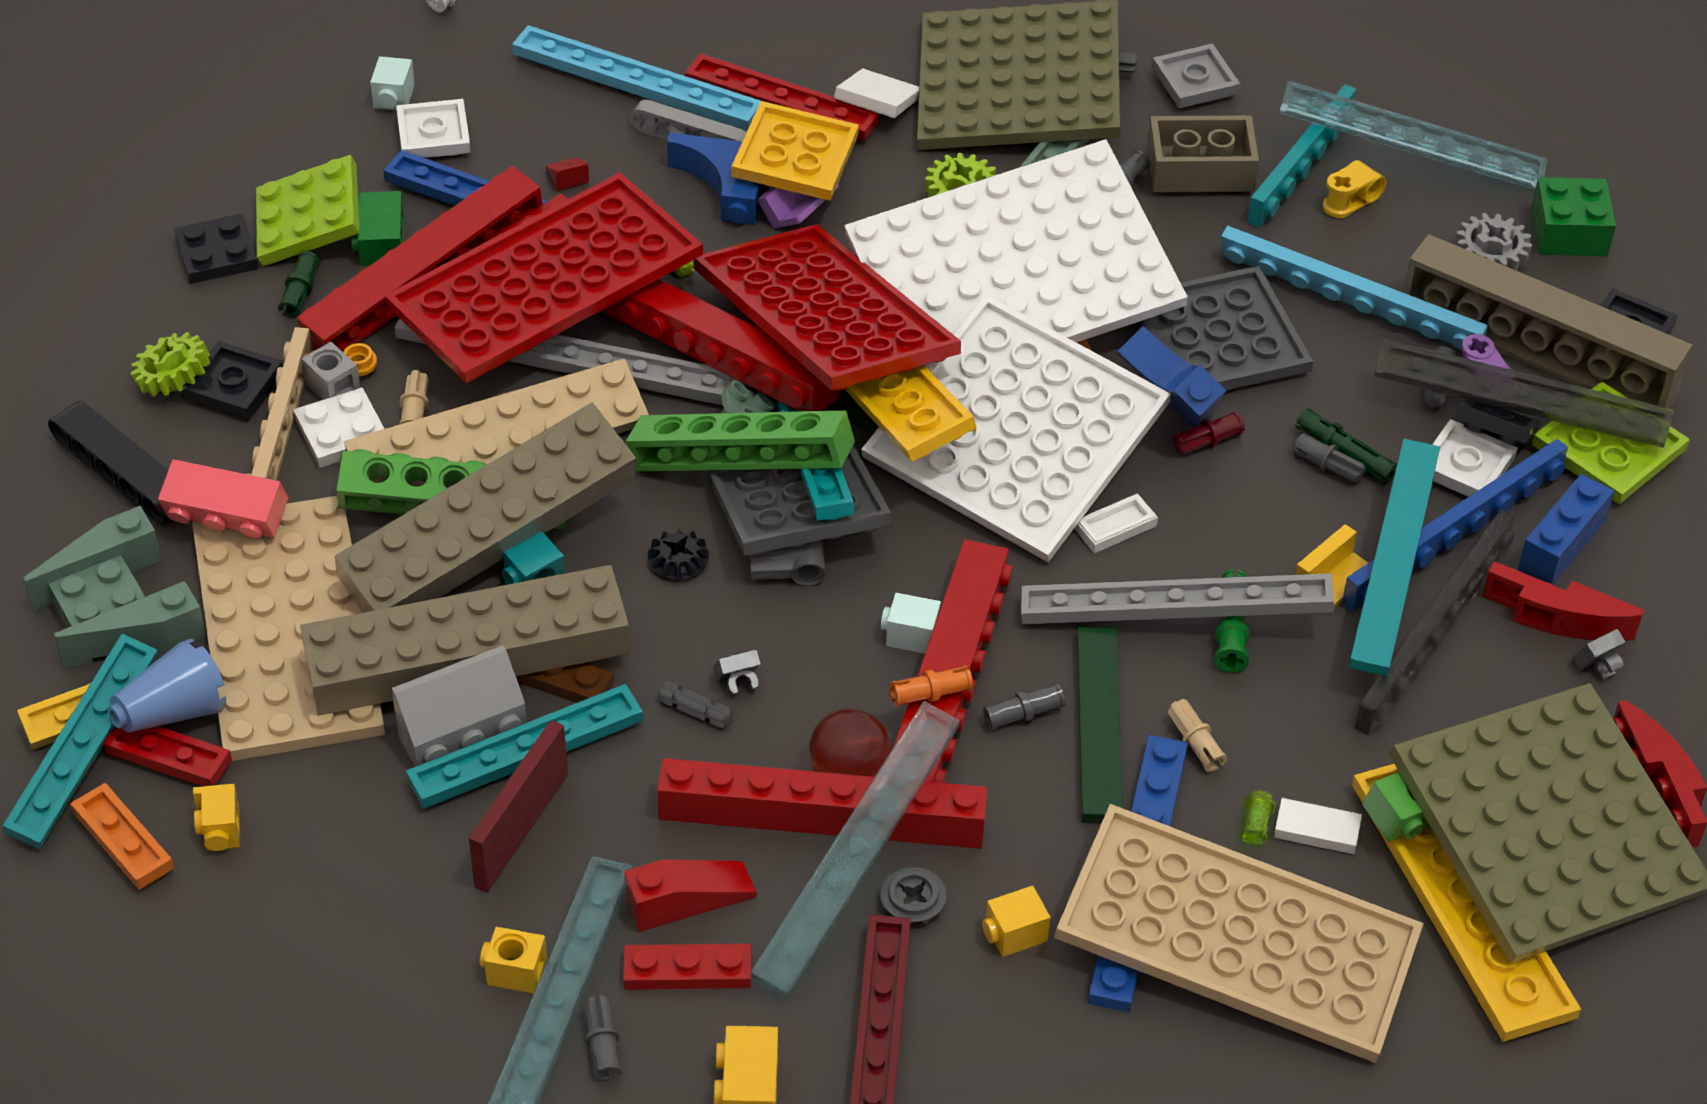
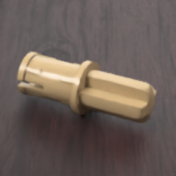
(414, 399)
(1197, 735)

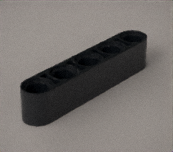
(111, 457)

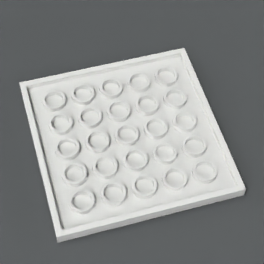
(1046, 433)

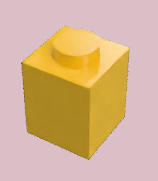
(1016, 921)

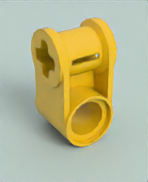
(1352, 189)

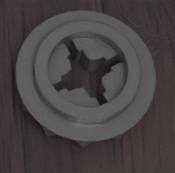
(909, 882)

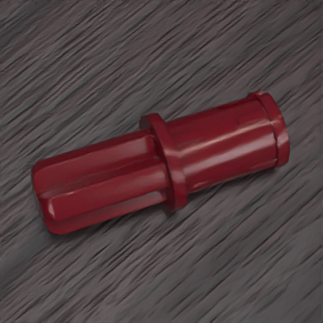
(1209, 433)

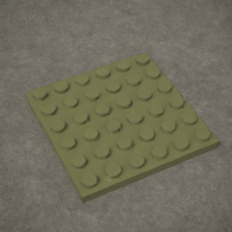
(1019, 75)
(1550, 821)

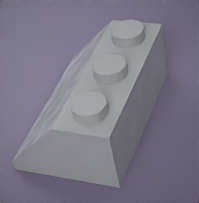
(458, 706)

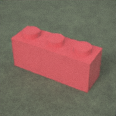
(223, 499)

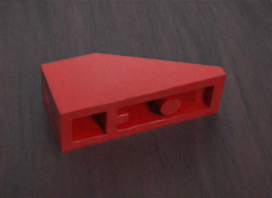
(683, 889)

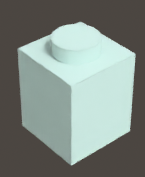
(392, 82)
(910, 622)

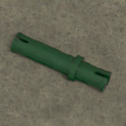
(1334, 433)

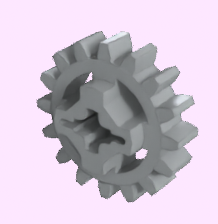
(1495, 240)

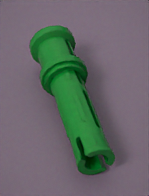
(1232, 638)

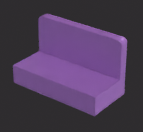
(787, 207)

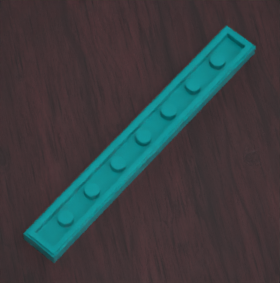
(1394, 558)

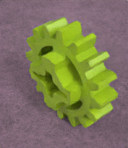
(956, 173)
(170, 364)

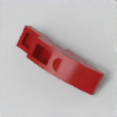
(1570, 613)
(1667, 767)

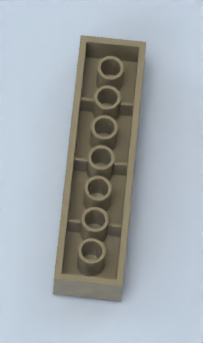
(1550, 325)
(488, 513)
(538, 621)

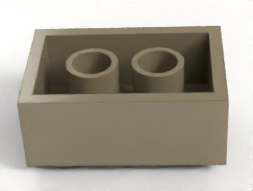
(1202, 153)

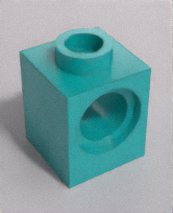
(532, 560)

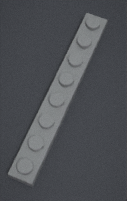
(1177, 598)

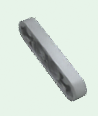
(656, 120)

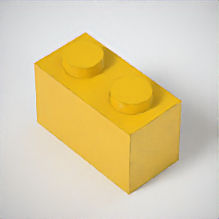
(748, 1066)

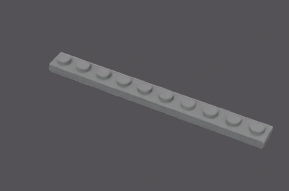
(648, 370)

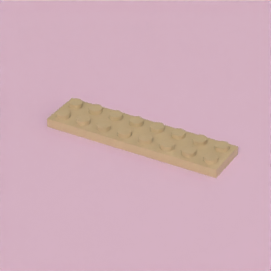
(504, 422)

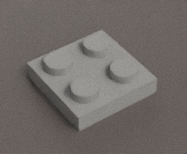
(1195, 75)

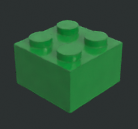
(1573, 216)

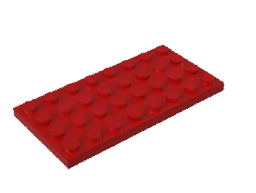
(543, 276)
(827, 307)

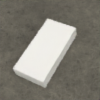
(1116, 523)
(1318, 826)

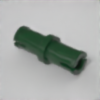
(299, 284)

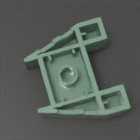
(100, 597)

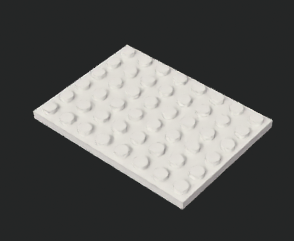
(1043, 239)

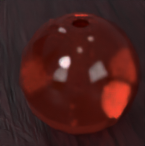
(849, 743)

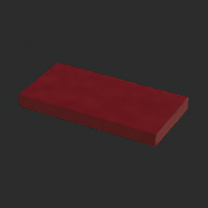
(518, 806)

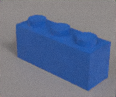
(1565, 529)

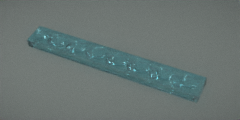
(1412, 135)
(855, 849)
(562, 984)

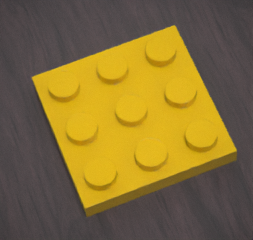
(795, 150)

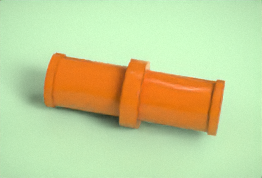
(930, 685)

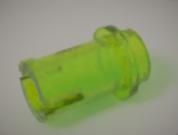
(1258, 808)

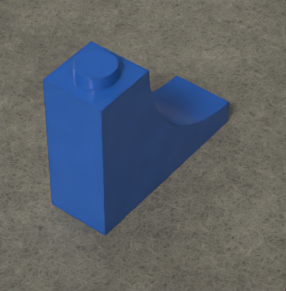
(712, 162)
(1191, 387)

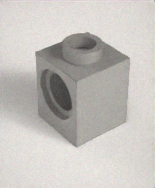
(330, 372)

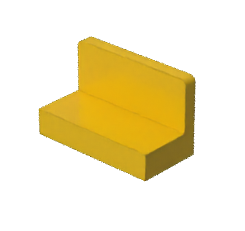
(1334, 557)

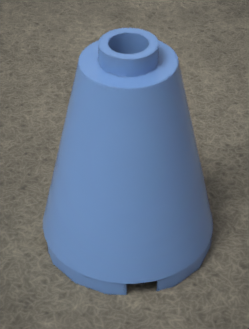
(169, 691)

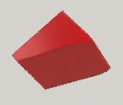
(568, 173)

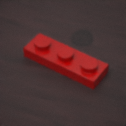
(170, 754)
(687, 966)

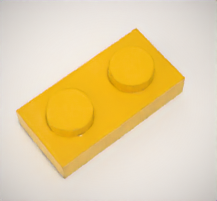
(47, 718)

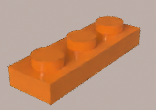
(122, 836)

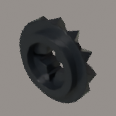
(682, 565)

